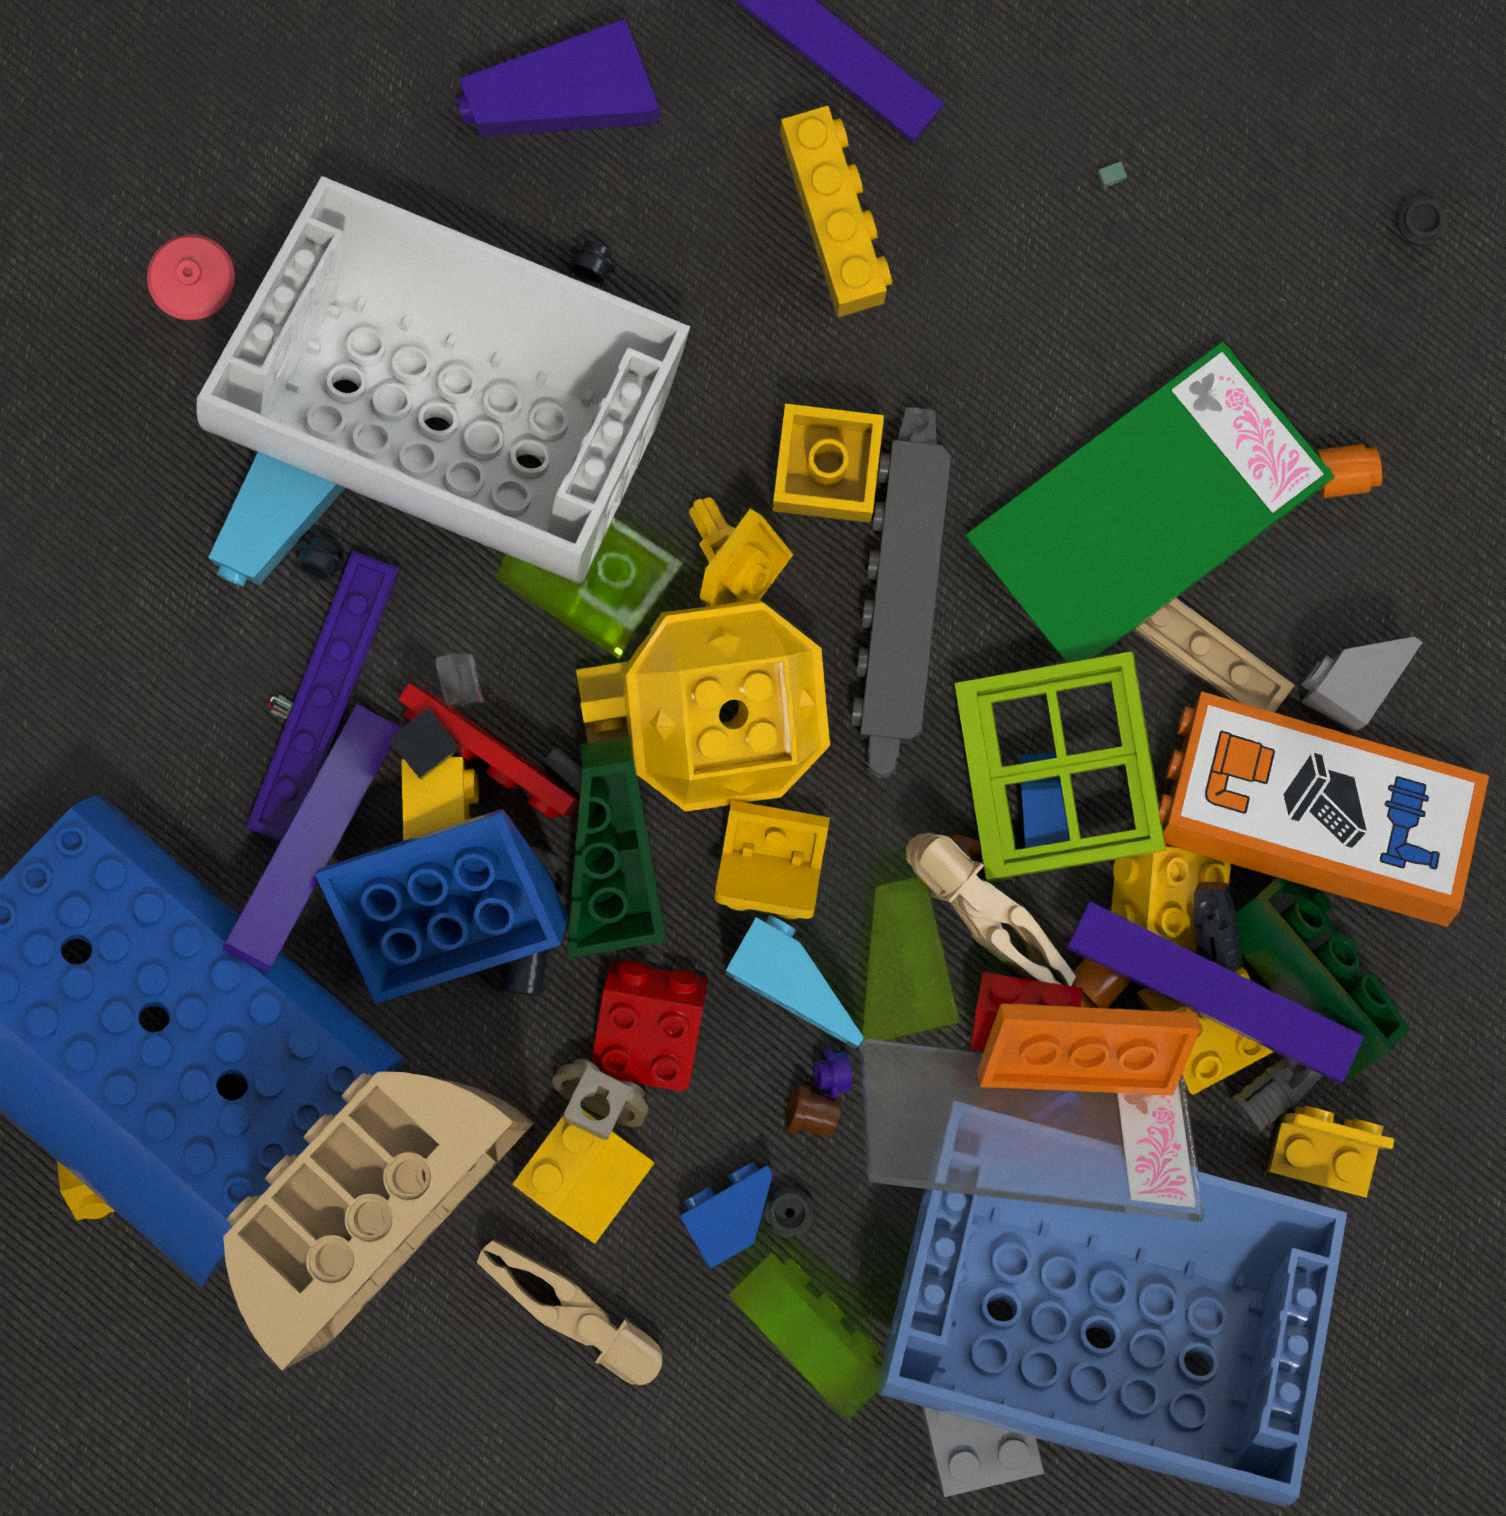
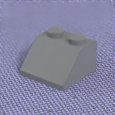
(1356, 681)

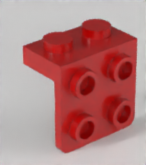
(649, 1025)

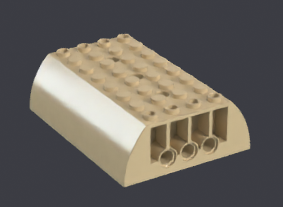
(379, 1167)

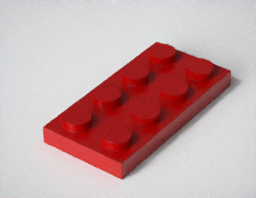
(505, 764)

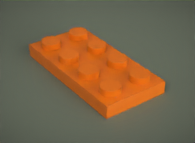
(1087, 1049)

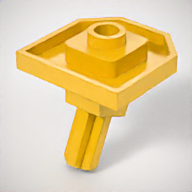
(740, 558)

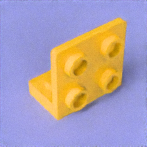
(1216, 1050)
(1325, 1152)

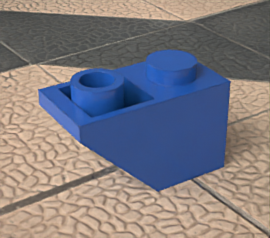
(731, 1218)

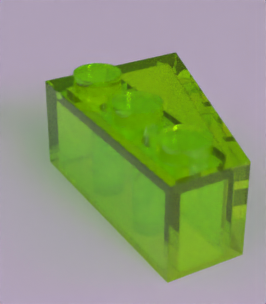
(906, 967)

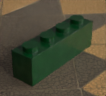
(613, 873)
(1308, 962)

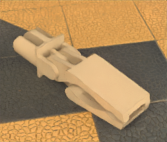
(983, 908)
(624, 1349)

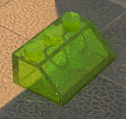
(615, 595)

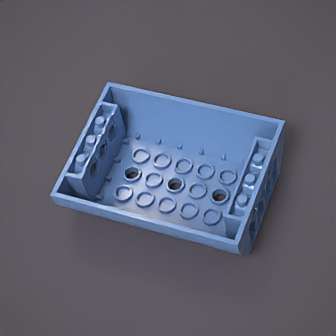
(1237, 1289)

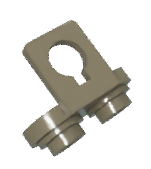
(588, 1087)

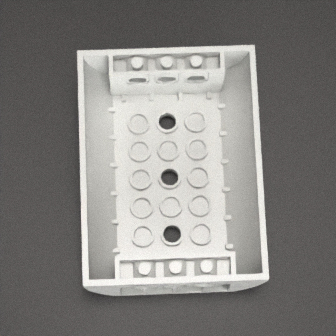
(454, 335)

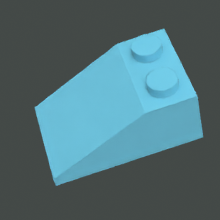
(785, 974)

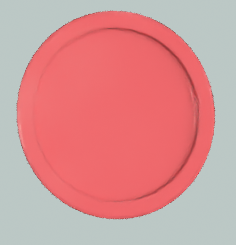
(190, 277)

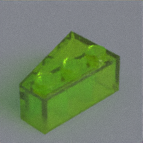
(810, 1334)

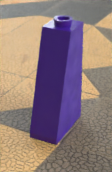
(563, 87)

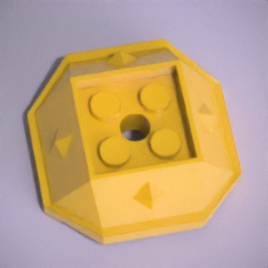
(696, 665)

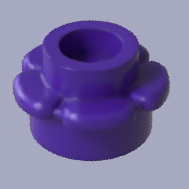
(833, 1073)

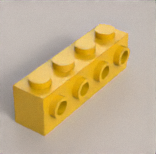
(833, 210)

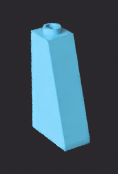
(269, 519)

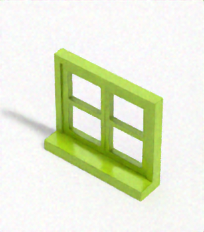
(990, 778)

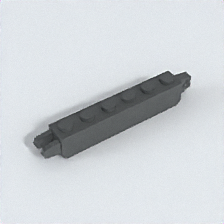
(904, 591)

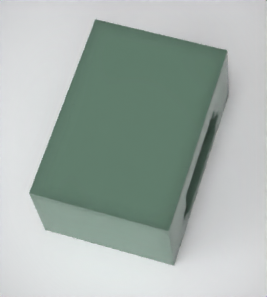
(1112, 174)

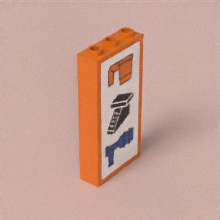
(1323, 808)

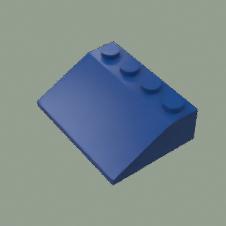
(443, 905)

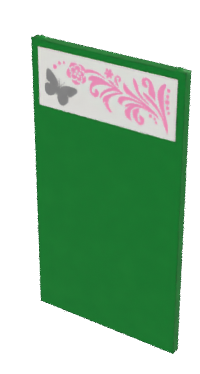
(1149, 506)

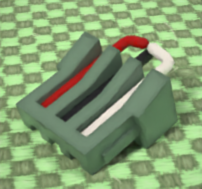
(282, 707)

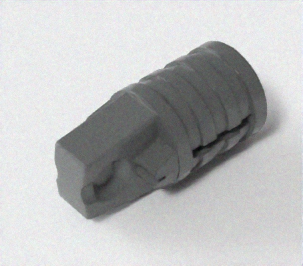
(1273, 1093)

